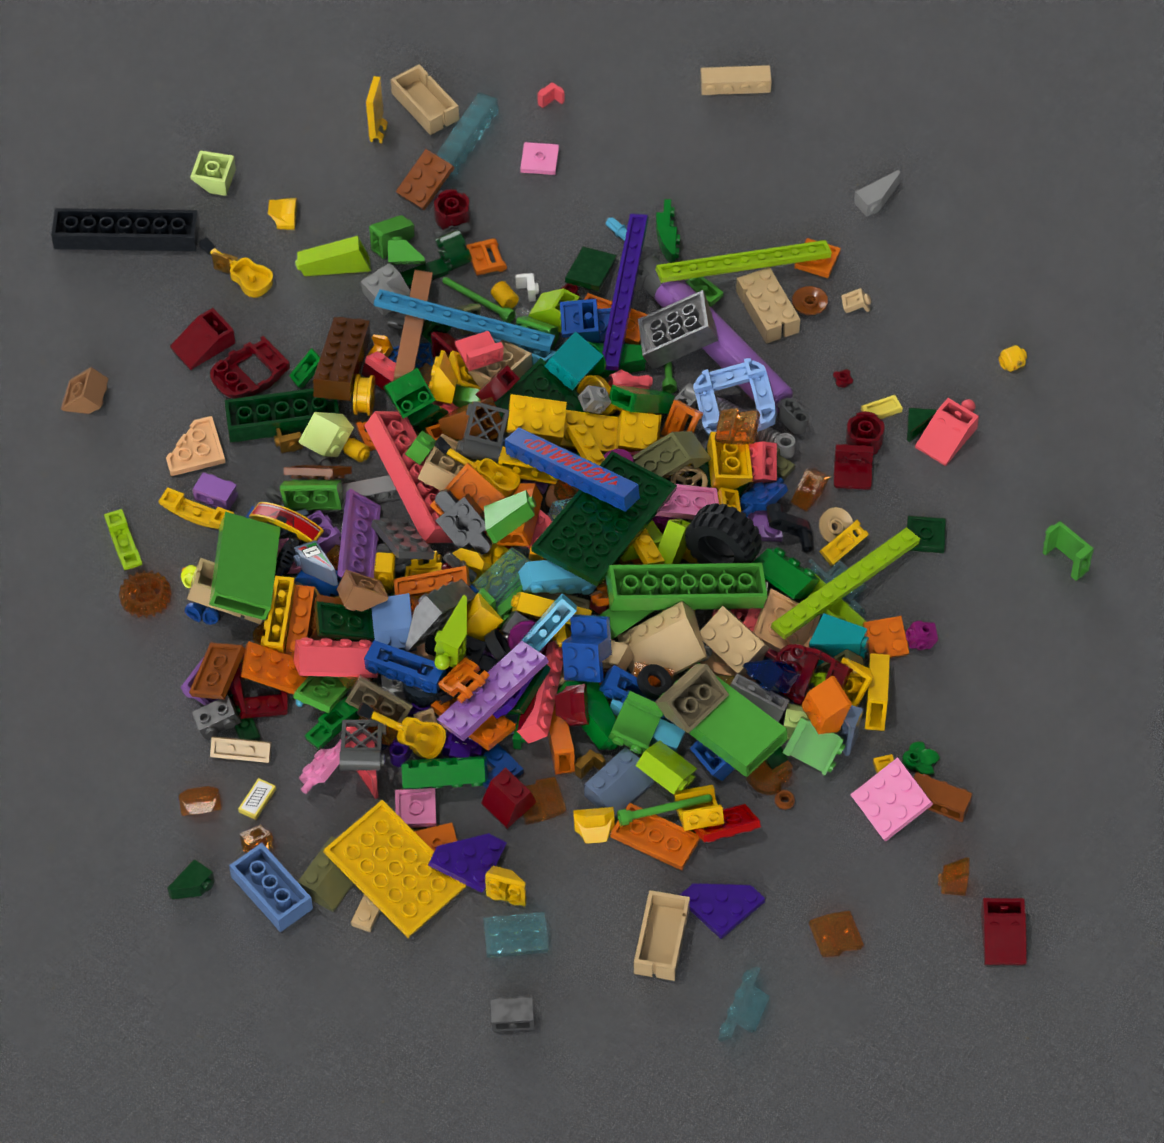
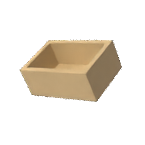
(732, 640)

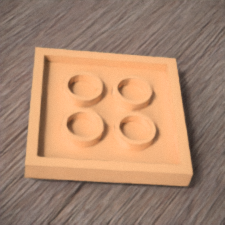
(775, 607)

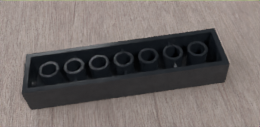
(125, 229)

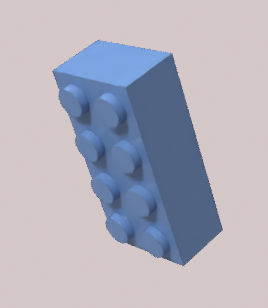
(271, 887)

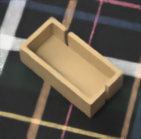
(424, 99)
(767, 305)
(201, 588)
(661, 935)

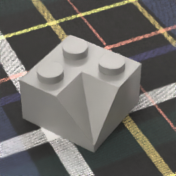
(387, 279)

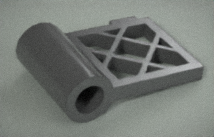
(476, 447)
(361, 756)

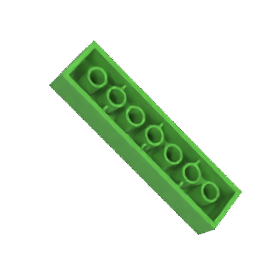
(694, 584)

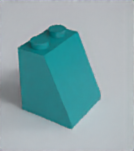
(573, 361)
(837, 635)

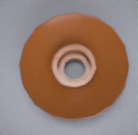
(810, 300)

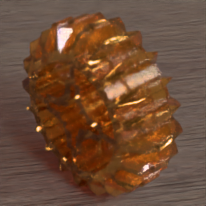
(146, 599)

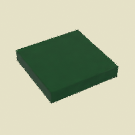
(930, 531)

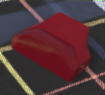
(573, 705)

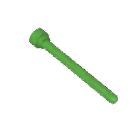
(506, 314)
(669, 384)
(626, 816)

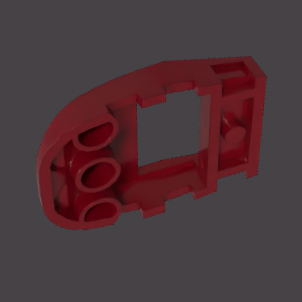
(235, 383)
(804, 662)
(257, 706)

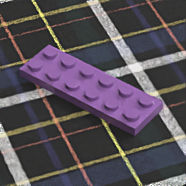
(357, 536)
(504, 681)

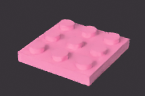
(891, 799)

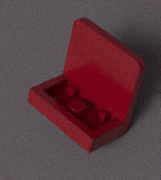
(853, 466)

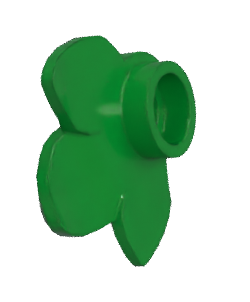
(920, 758)

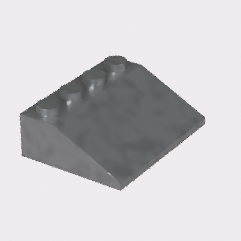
(677, 330)
(435, 610)

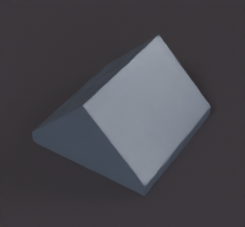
(850, 728)

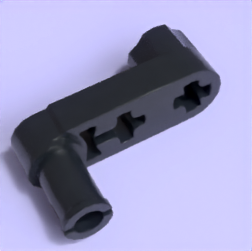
(790, 524)

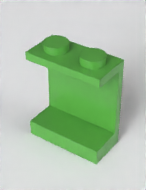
(1071, 545)
(636, 723)
(814, 748)

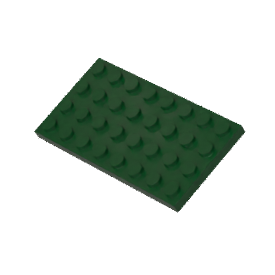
(596, 534)

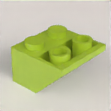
(548, 306)

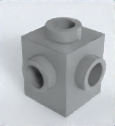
(594, 399)

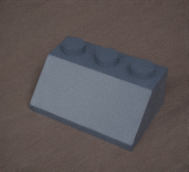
(617, 782)

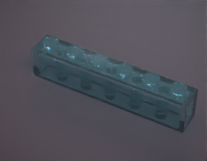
(468, 131)

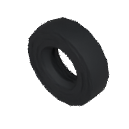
(644, 685)

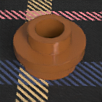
(784, 795)

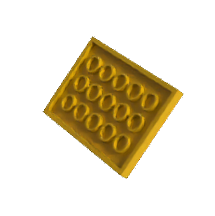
(393, 868)

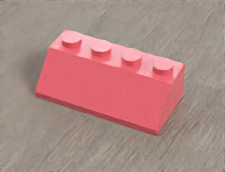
(331, 658)

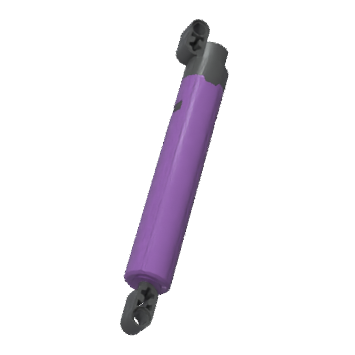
(729, 348)

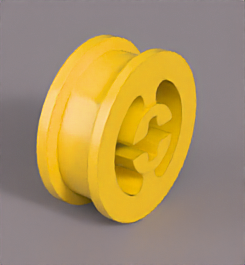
(364, 395)

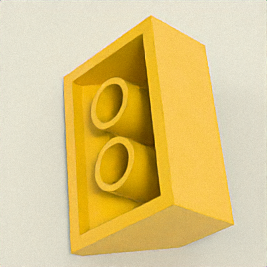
(729, 464)

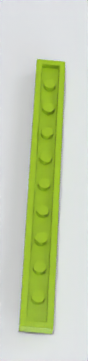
(743, 261)
(845, 583)

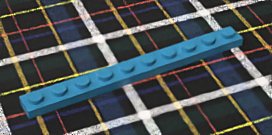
(464, 320)

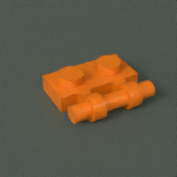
(460, 676)

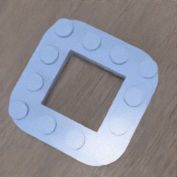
(731, 376)

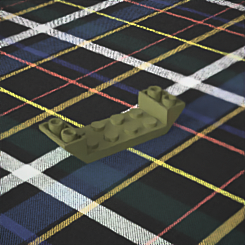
(672, 454)

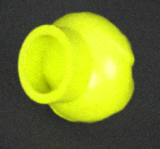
(187, 575)

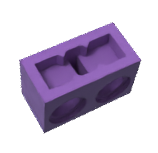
(330, 535)

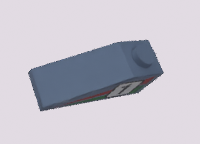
(315, 562)

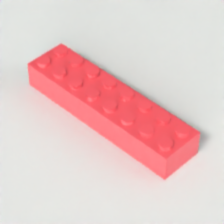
(392, 439)

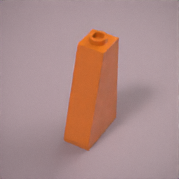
(523, 535)
(561, 745)

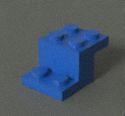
(585, 319)
(586, 648)

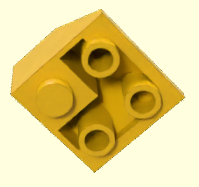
(443, 379)
(505, 885)

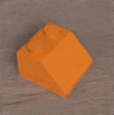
(827, 706)

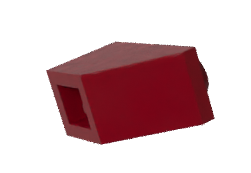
(498, 384)

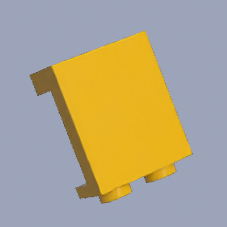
(699, 815)

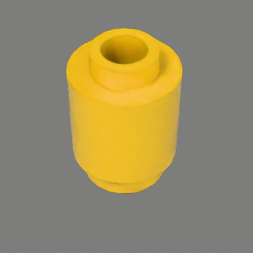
(356, 450)

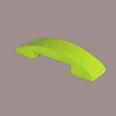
(122, 539)

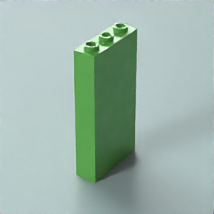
(245, 566)
(740, 732)

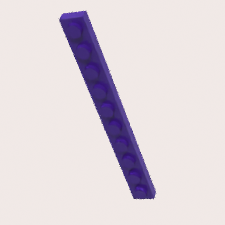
(624, 290)

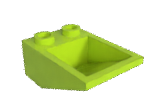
(452, 640)

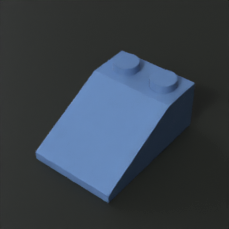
(393, 621)

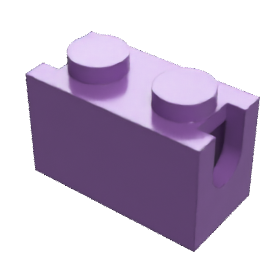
(215, 491)

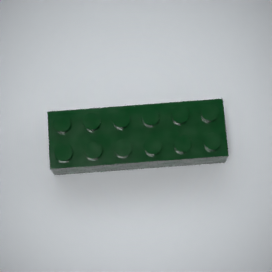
(262, 414)

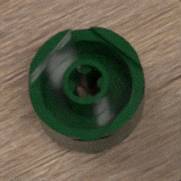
(453, 250)

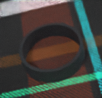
(497, 644)

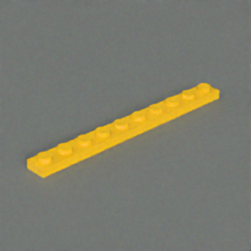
(589, 450)

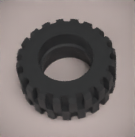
(722, 536)

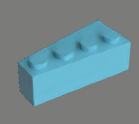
(551, 579)

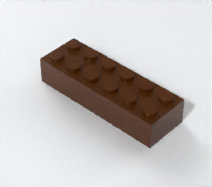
(341, 358)

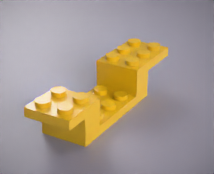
(550, 421)

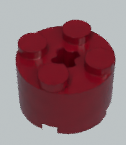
(451, 208)
(865, 430)

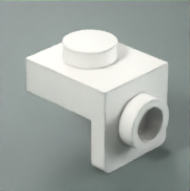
(527, 281)

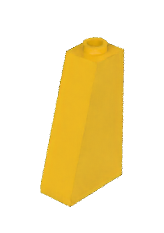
(536, 606)
(877, 692)

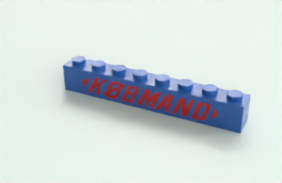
(572, 469)

